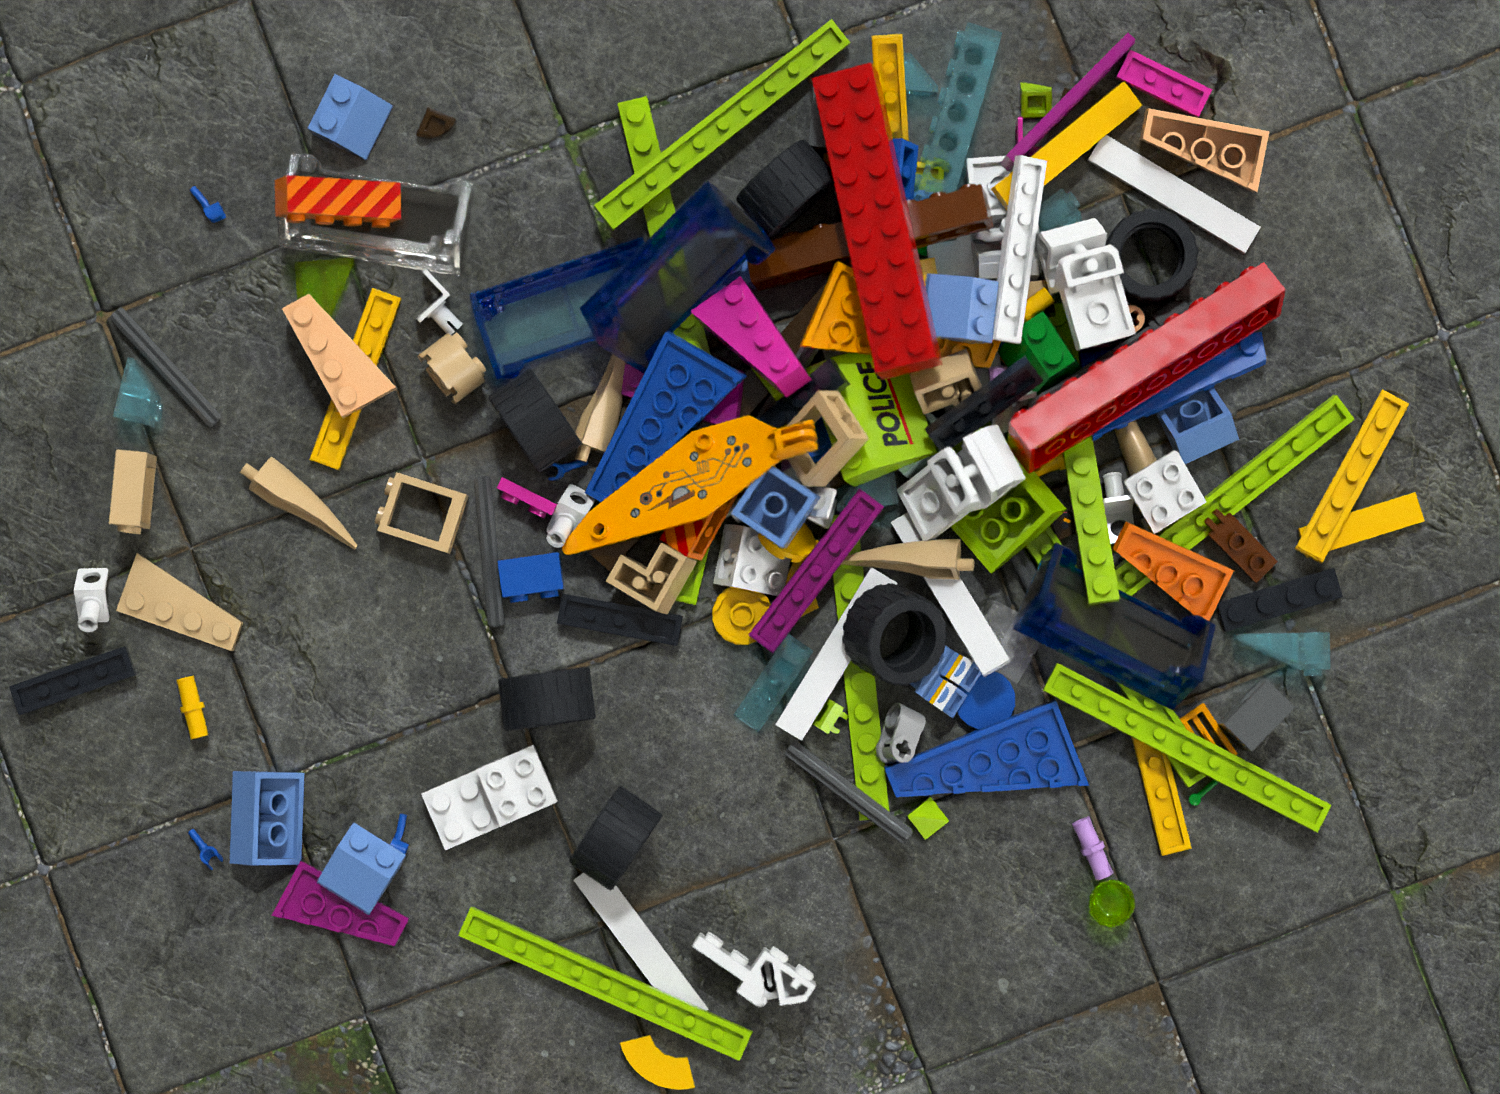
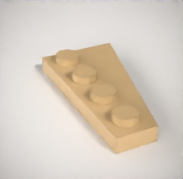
(167, 602)

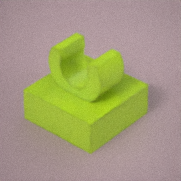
(828, 716)

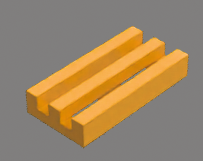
(1193, 715)

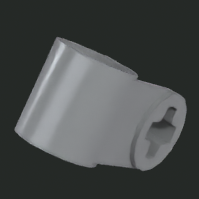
(901, 732)

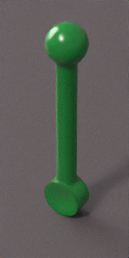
(1195, 799)

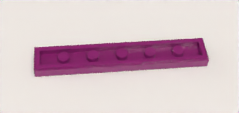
(1062, 108)
(816, 570)

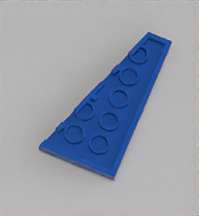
(1231, 363)
(667, 405)
(1008, 755)

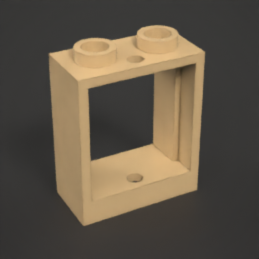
(844, 427)
(132, 491)
(452, 519)

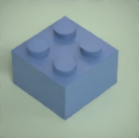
(776, 506)

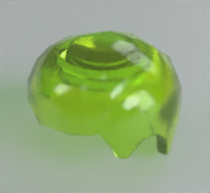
(1111, 903)

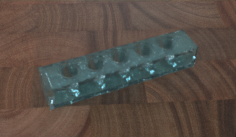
(983, 43)

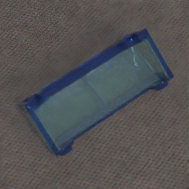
(542, 310)

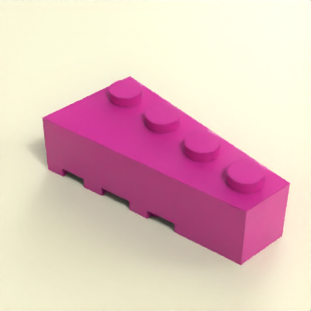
(746, 328)

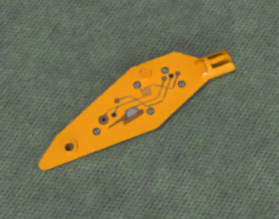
(691, 480)

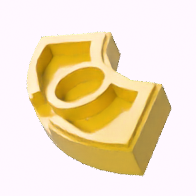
(657, 1066)

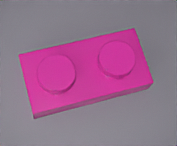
(514, 493)

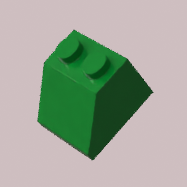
(1044, 350)

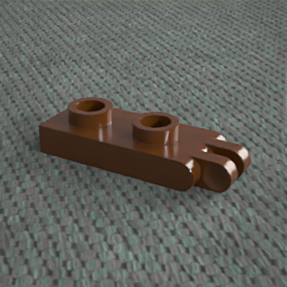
(1240, 545)

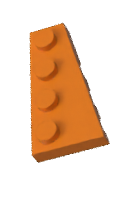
(1181, 573)

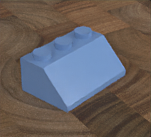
(266, 818)

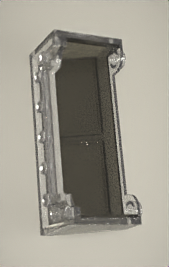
(426, 236)

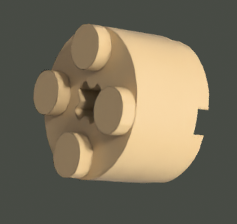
(453, 367)

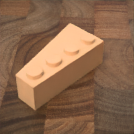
(1215, 146)
(341, 365)

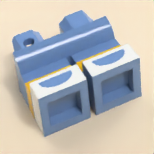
(942, 693)

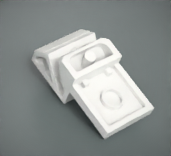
(988, 243)
(1088, 281)
(960, 482)
(489, 797)
(792, 983)

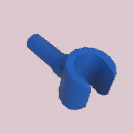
(213, 212)
(566, 467)
(396, 841)
(207, 852)

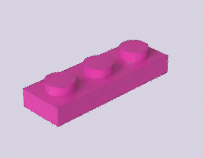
(1163, 83)

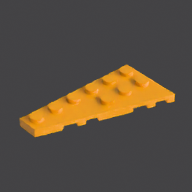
(841, 325)

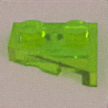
(323, 280)

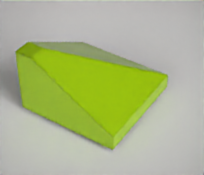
(1035, 100)
(927, 818)

